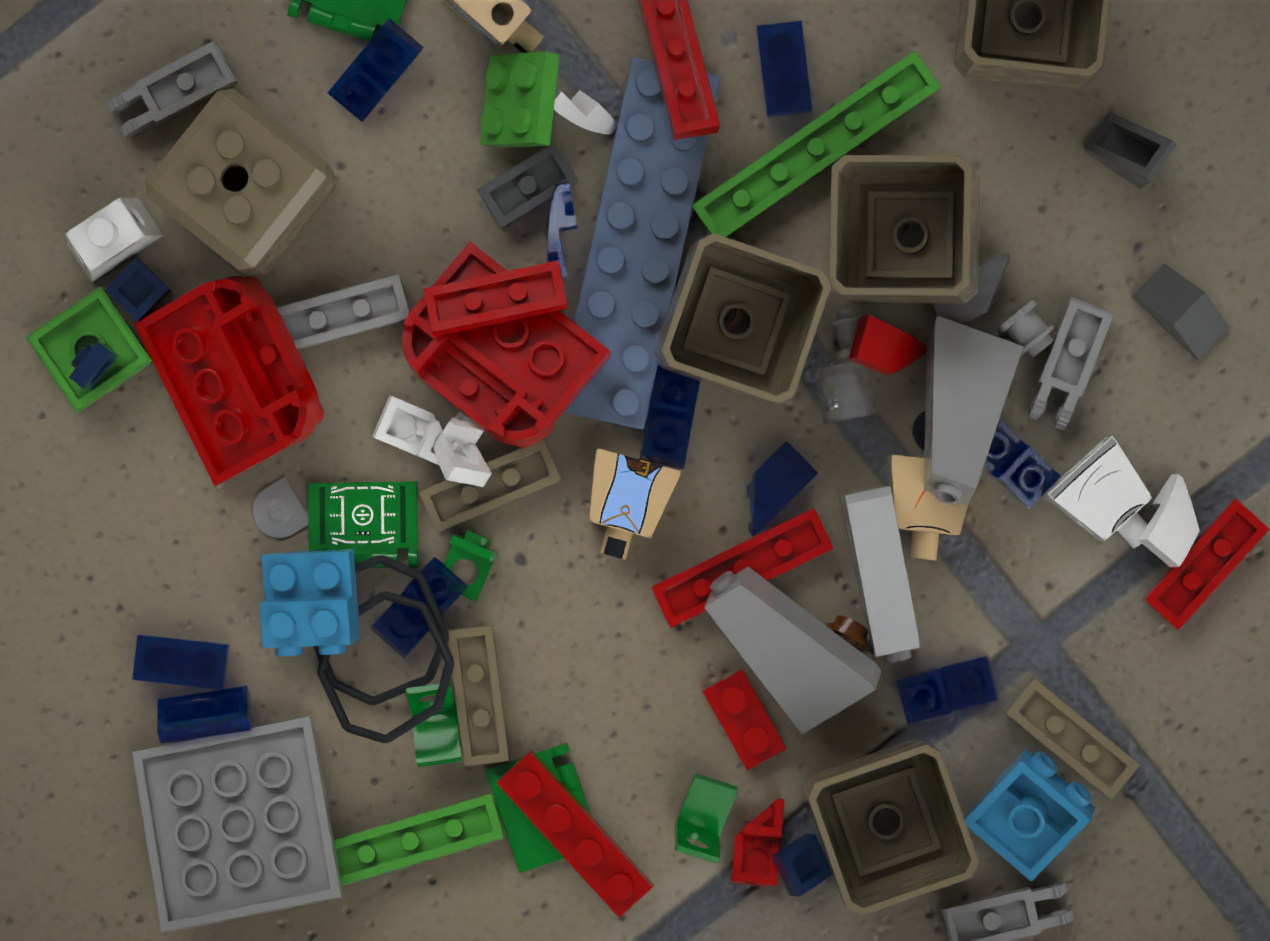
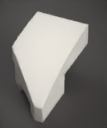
(584, 112)
(408, 428)
(459, 454)
(1173, 524)

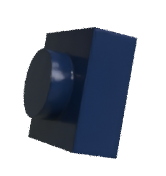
(137, 289)
(92, 364)
(802, 865)

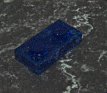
(784, 69)
(181, 661)
(203, 714)

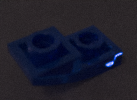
(375, 70)
(669, 418)
(1018, 466)
(405, 626)
(947, 689)

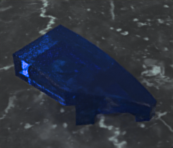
(559, 218)
(776, 485)

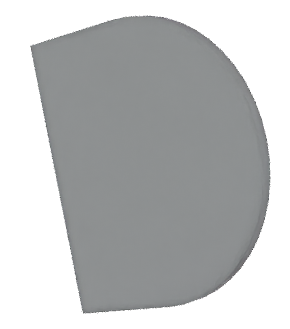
(279, 510)

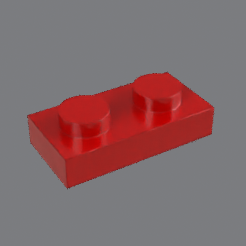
(744, 719)

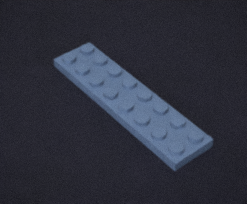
(636, 249)

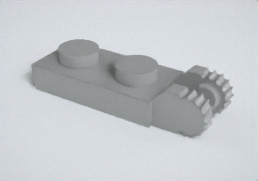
(175, 88)
(1071, 358)
(1004, 915)

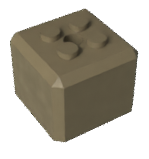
(1056, 53)
(875, 200)
(266, 216)
(782, 310)
(918, 857)

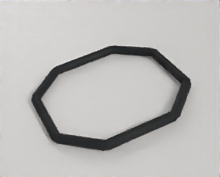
(436, 659)
(442, 689)

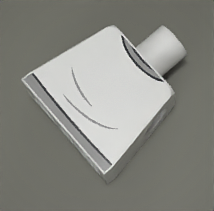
(112, 236)
(1103, 494)

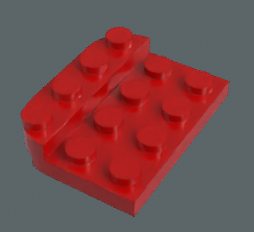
(232, 374)
(507, 374)

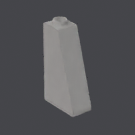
(964, 400)
(880, 572)
(790, 650)

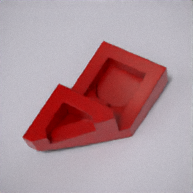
(883, 346)
(756, 845)

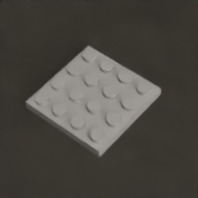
(237, 825)

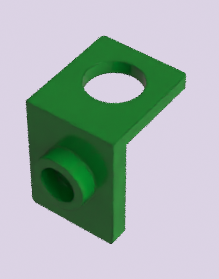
(476, 549)
(439, 736)
(704, 817)

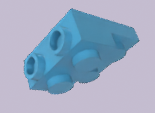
(309, 601)
(1030, 813)

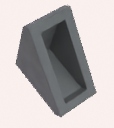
(1129, 149)
(1182, 310)

